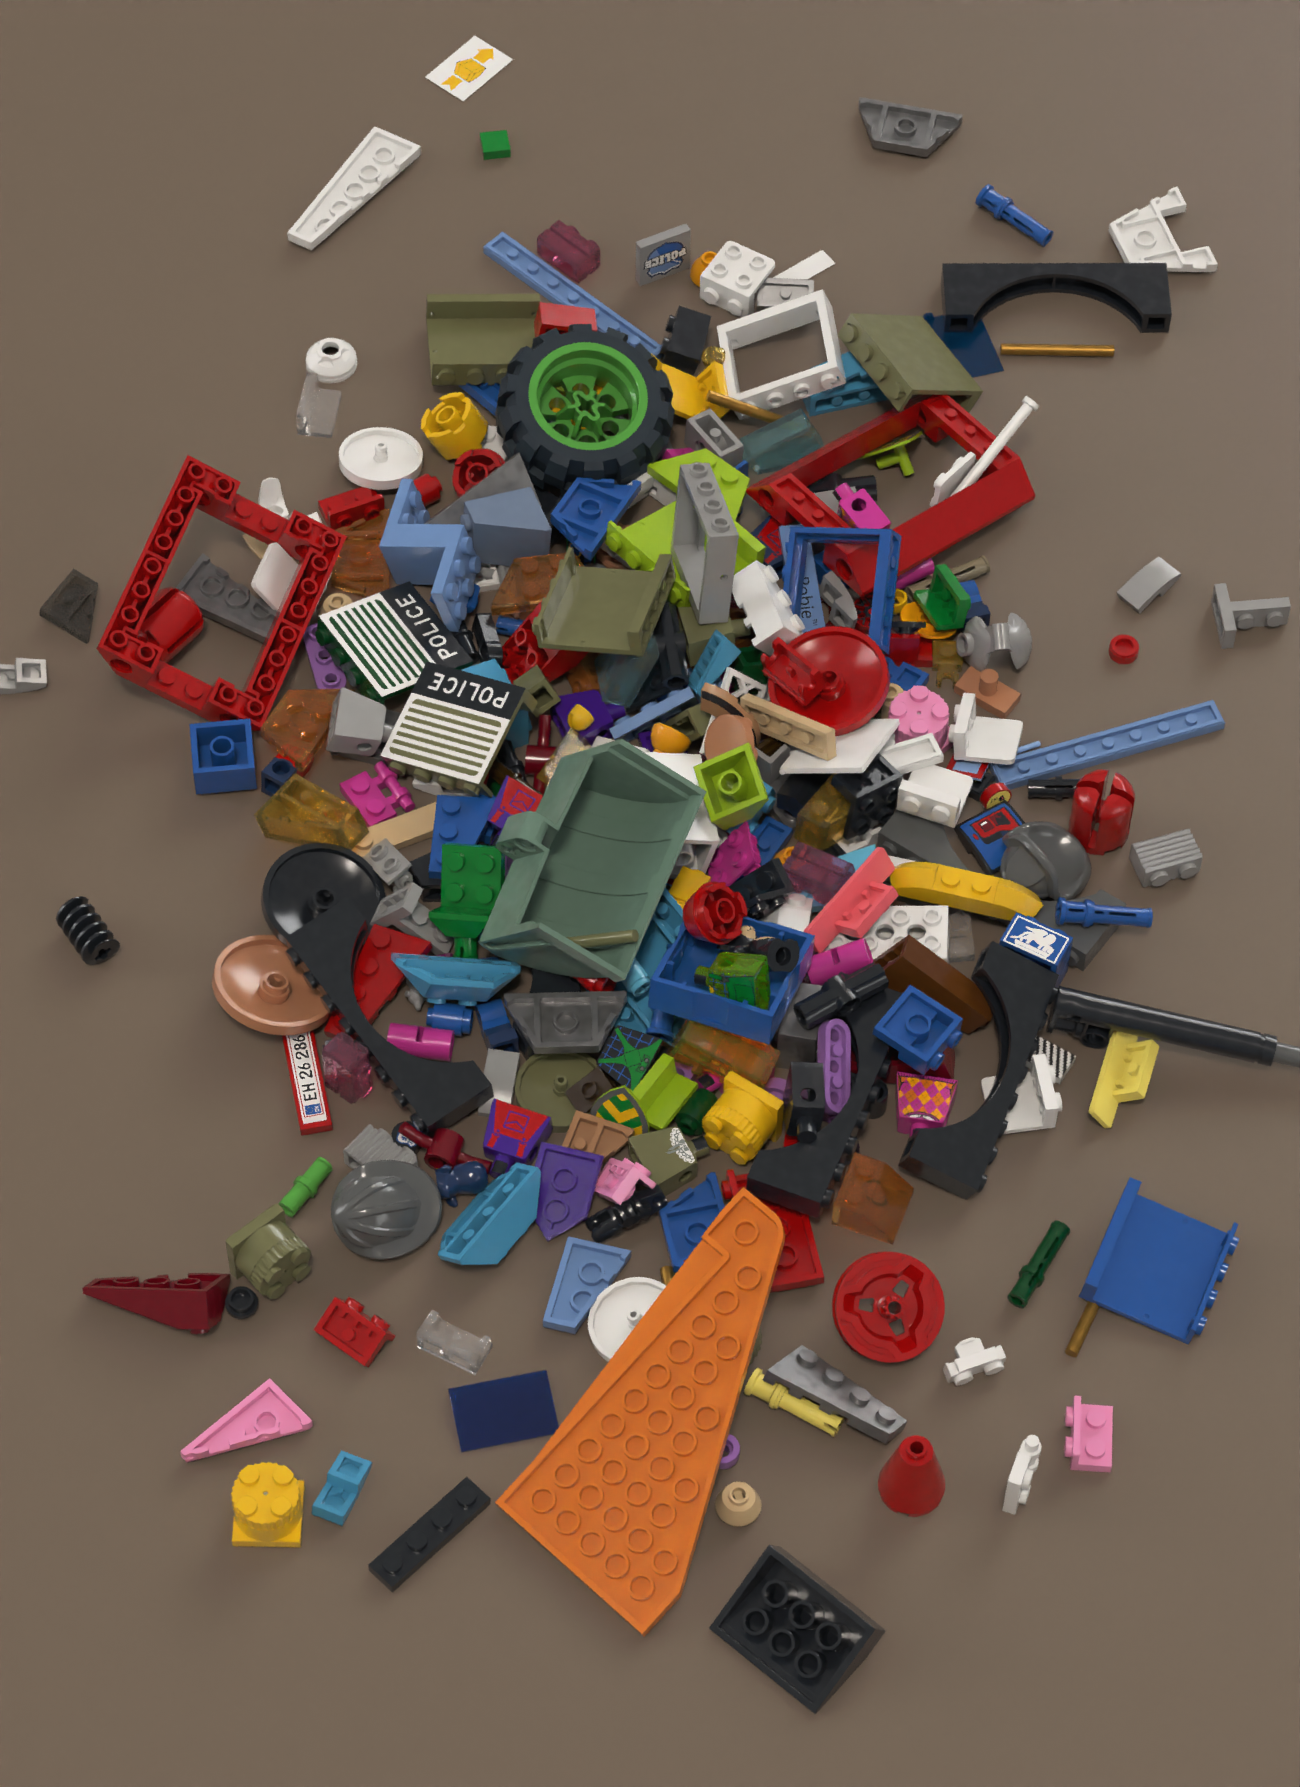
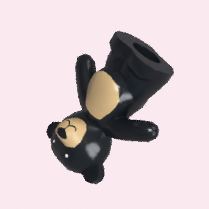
(779, 953)

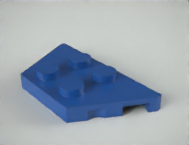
(588, 508)
(689, 1217)

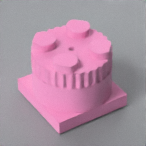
(921, 714)

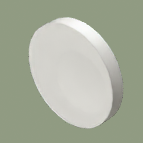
(380, 458)
(619, 1311)

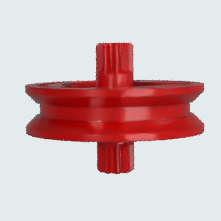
(919, 1309)

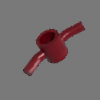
(539, 754)
(442, 1148)

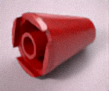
(912, 1478)

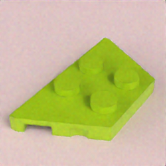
(730, 480)

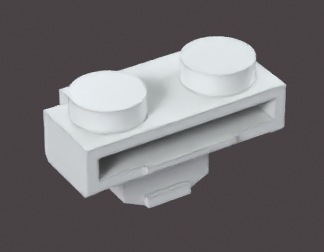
(973, 1360)

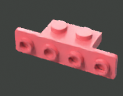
(857, 902)

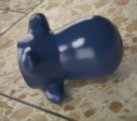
(462, 1179)

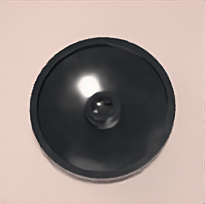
(314, 880)

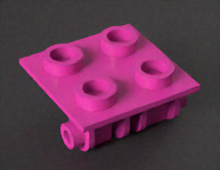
(735, 856)

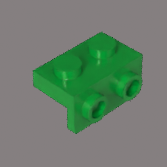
(945, 601)

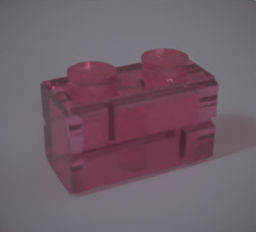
(569, 251)
(817, 872)
(347, 1068)

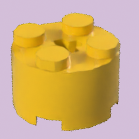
(454, 426)

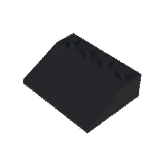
(796, 1628)

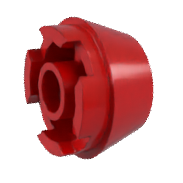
(473, 468)
(714, 913)

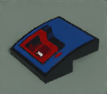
(984, 834)

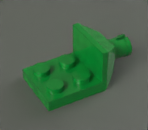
(469, 891)

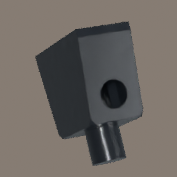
(804, 1116)

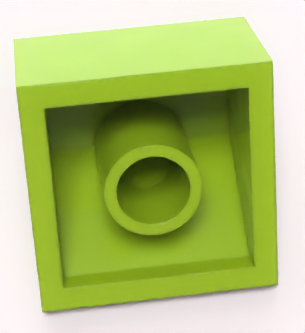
(732, 786)

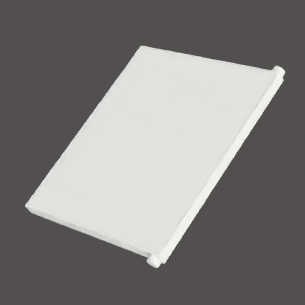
(853, 751)

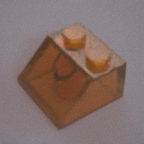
(872, 1199)

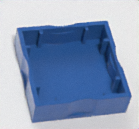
(677, 994)

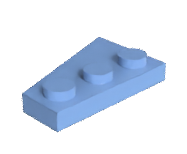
(653, 712)
(581, 1277)

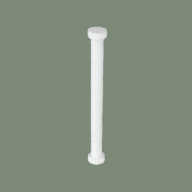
(998, 444)

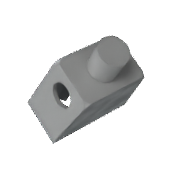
(357, 724)

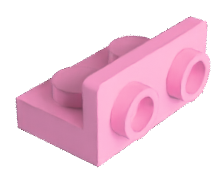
(619, 1178)
(1090, 1436)

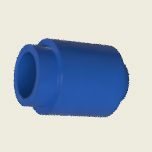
(451, 1017)

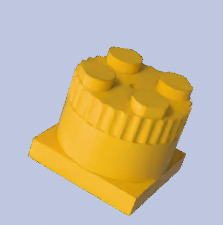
(743, 1119)
(267, 1507)

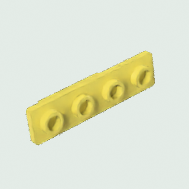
(1122, 1075)

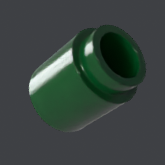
(691, 1115)

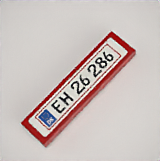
(307, 1083)

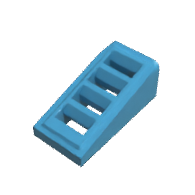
(713, 661)

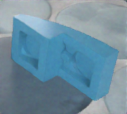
(341, 1488)

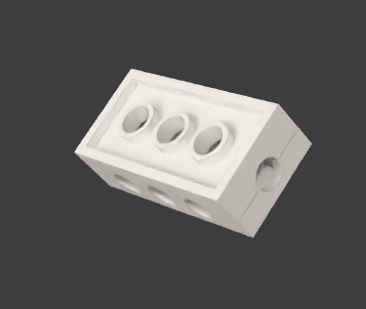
(925, 923)

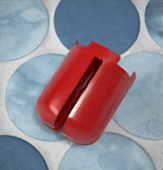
(171, 622)
(1112, 814)

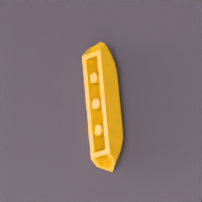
(964, 890)

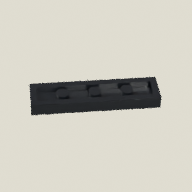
(429, 1534)

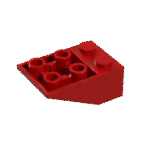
(523, 653)

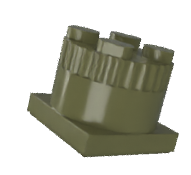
(268, 1253)

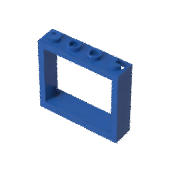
(885, 575)

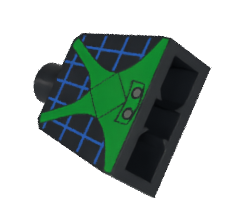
(630, 1055)

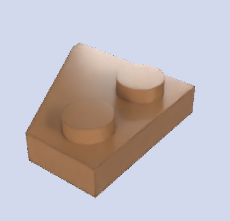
(596, 1135)

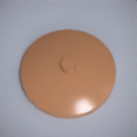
(265, 989)

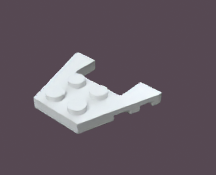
(1145, 237)

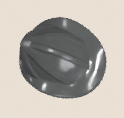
(1045, 860)
(386, 1209)

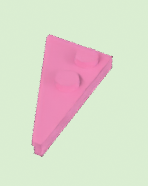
(256, 1419)

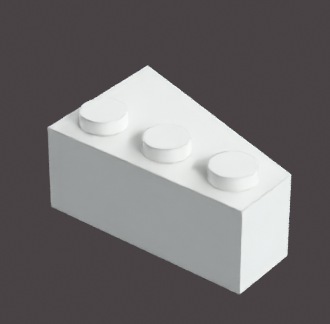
(765, 606)

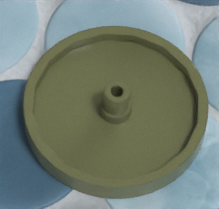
(544, 1083)

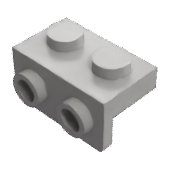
(780, 290)

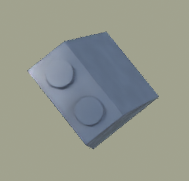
(507, 526)

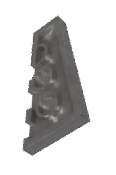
(506, 478)
(226, 600)
(836, 1394)

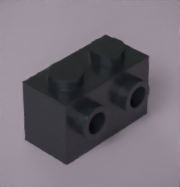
(685, 339)

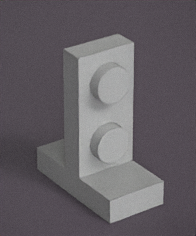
(1245, 614)
(411, 917)

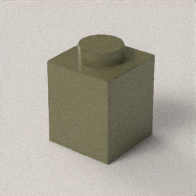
(539, 688)

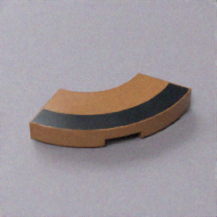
(719, 702)

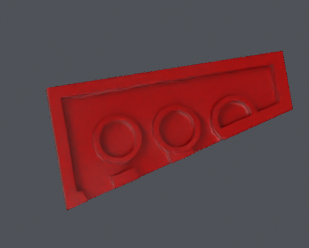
(376, 974)

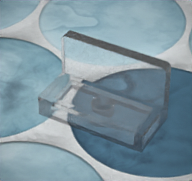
(317, 408)

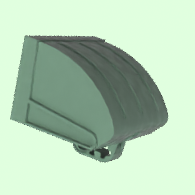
(590, 861)

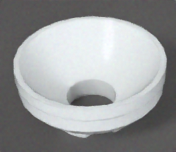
(331, 367)

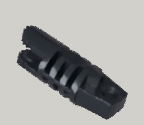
(612, 1220)

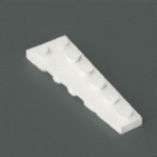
(361, 177)

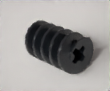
(87, 931)

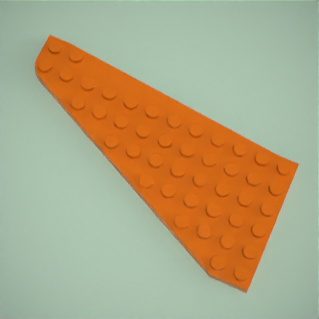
(640, 1451)

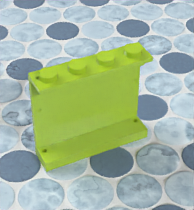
(651, 536)

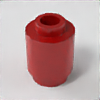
(429, 488)

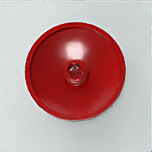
(853, 676)

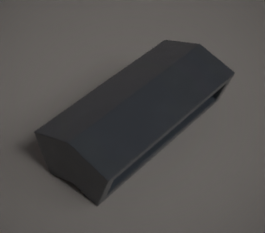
(799, 790)

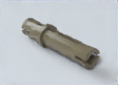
(974, 567)

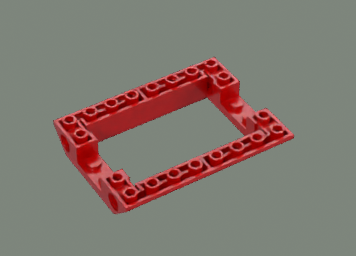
(995, 494)
(299, 536)

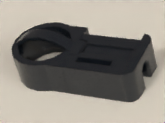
(487, 638)

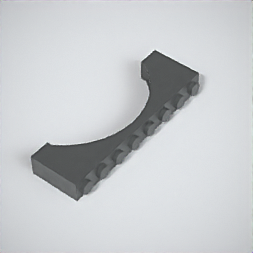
(926, 841)

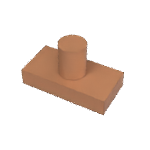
(989, 692)

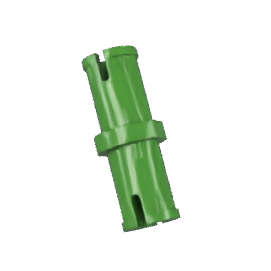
(305, 1186)

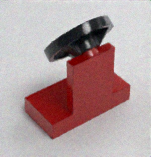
(909, 646)

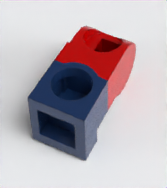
(279, 772)

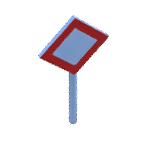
(977, 769)

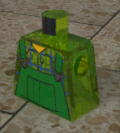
(737, 978)

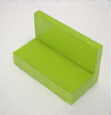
(663, 1092)

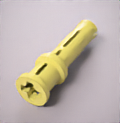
(778, 1396)

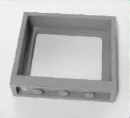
(700, 569)

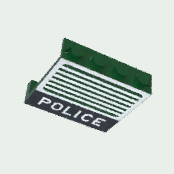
(388, 641)

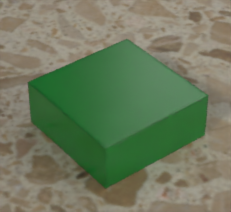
(495, 144)

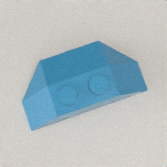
(455, 977)
(494, 1219)

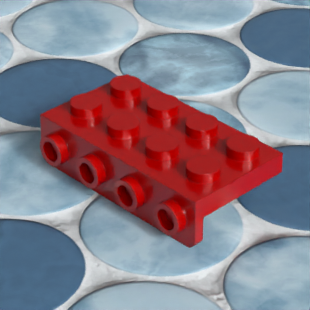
(799, 1259)

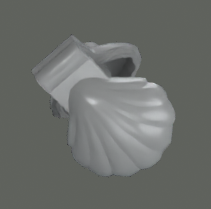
(980, 641)

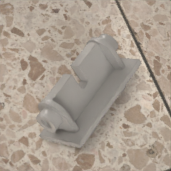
(389, 864)

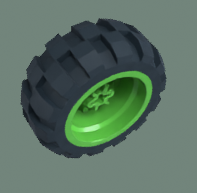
(577, 364)

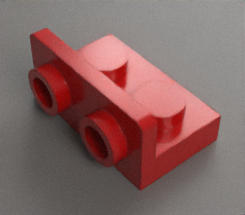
(351, 506)
(353, 1330)

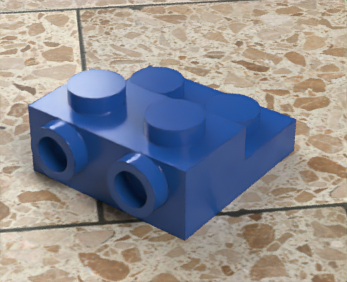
(919, 1030)

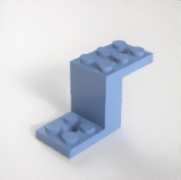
(430, 554)

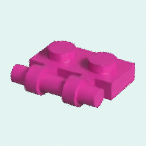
(366, 795)

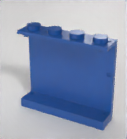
(1158, 1266)

